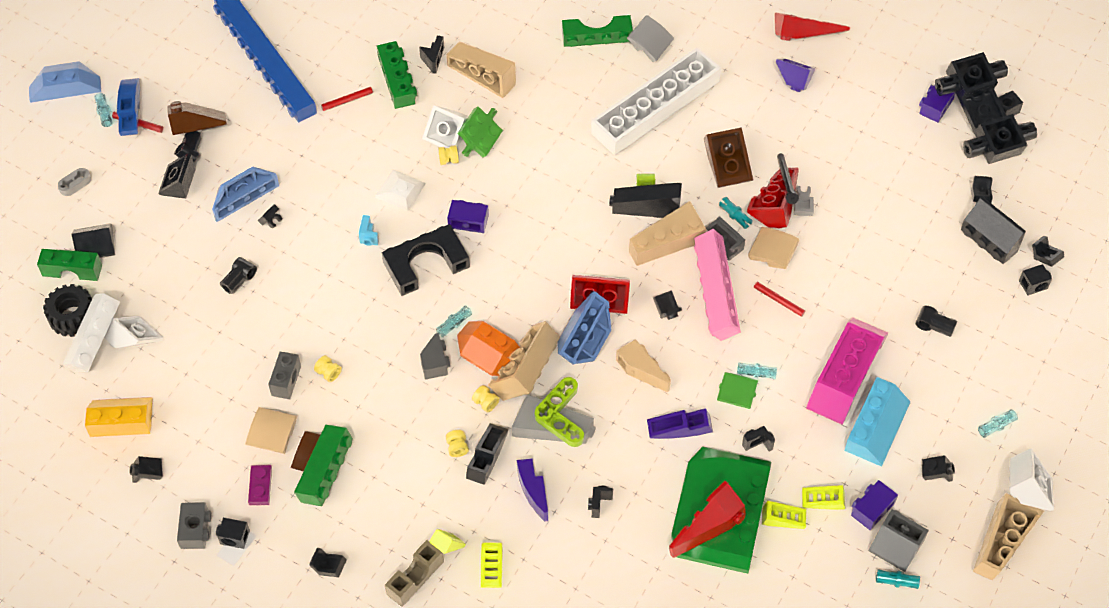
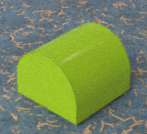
(645, 179)

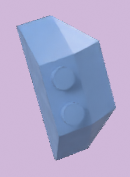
(64, 81)
(242, 191)
(586, 331)

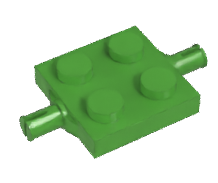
(479, 132)

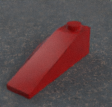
(797, 27)
(771, 205)
(718, 516)

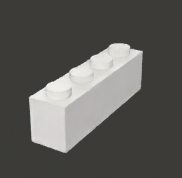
(91, 333)

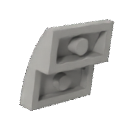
(650, 38)

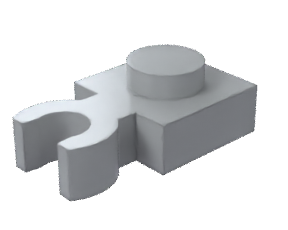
(805, 204)

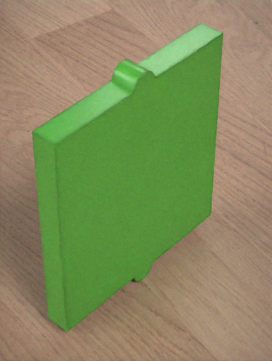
(737, 390)

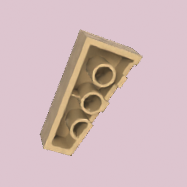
(667, 235)
(526, 362)
(1005, 533)

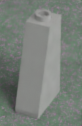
(527, 427)

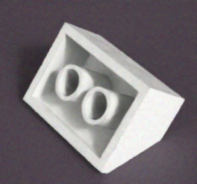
(1031, 481)

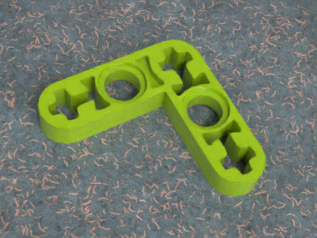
(554, 416)

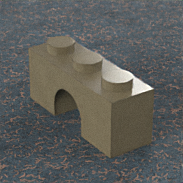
(406, 584)

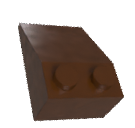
(190, 117)
(728, 157)

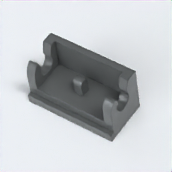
(733, 241)

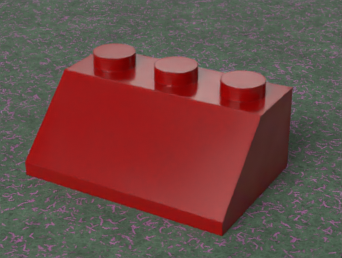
(613, 290)

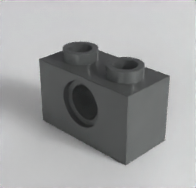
(284, 375)
(189, 515)

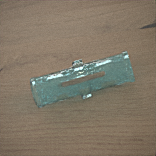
(103, 110)
(454, 321)
(757, 370)
(997, 423)

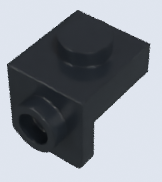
(981, 187)
(1046, 253)
(667, 305)
(756, 437)
(146, 468)
(937, 468)
(599, 493)
(327, 564)

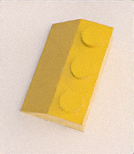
(119, 417)

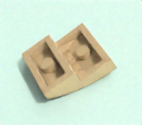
(773, 247)
(271, 430)

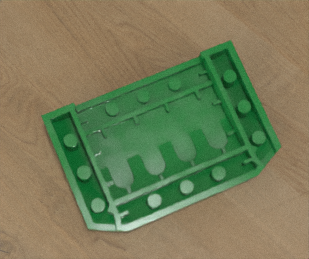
(749, 481)

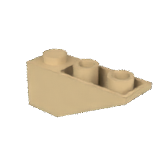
(638, 364)

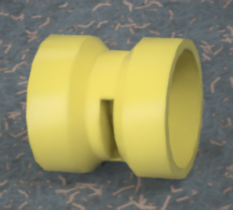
(448, 155)
(327, 368)
(485, 398)
(457, 444)

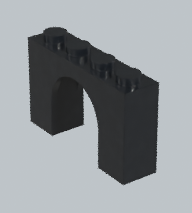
(440, 241)

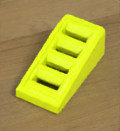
(823, 504)
(776, 521)
(446, 541)
(491, 551)

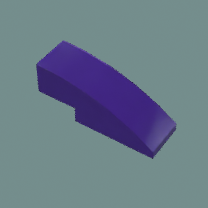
(680, 425)
(533, 487)

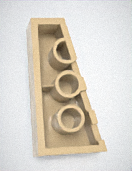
(483, 68)

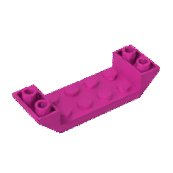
(846, 370)

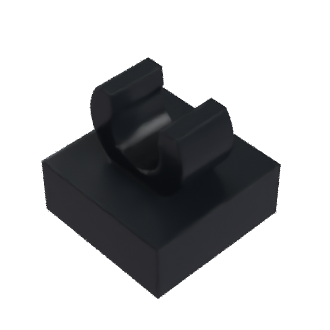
(269, 215)

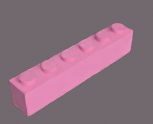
(716, 285)

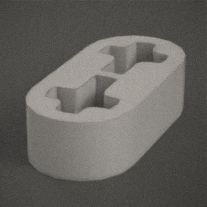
(74, 181)

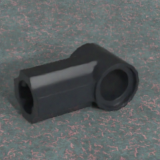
(189, 144)
(241, 271)
(930, 320)

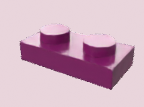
(260, 485)

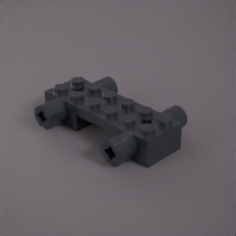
(995, 132)

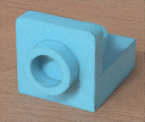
(366, 233)

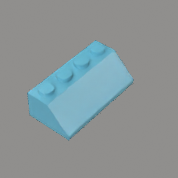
(878, 422)

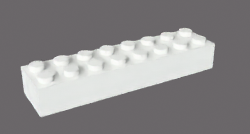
(655, 101)

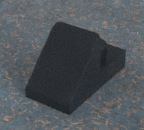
(433, 55)

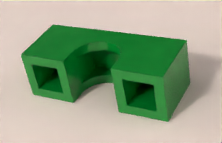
(83, 264)

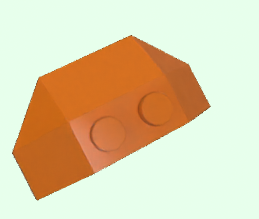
(485, 346)

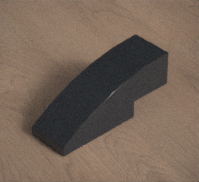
(486, 454)

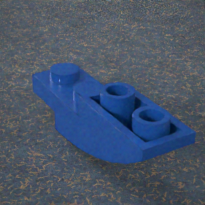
(127, 106)

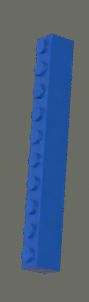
(266, 59)

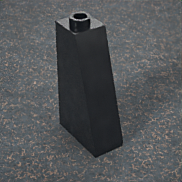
(646, 200)

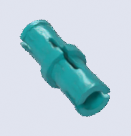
(735, 212)
(897, 579)

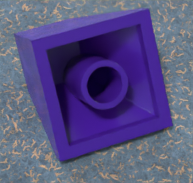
(795, 73)

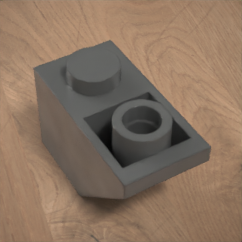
(433, 360)

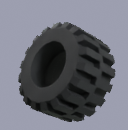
(61, 300)

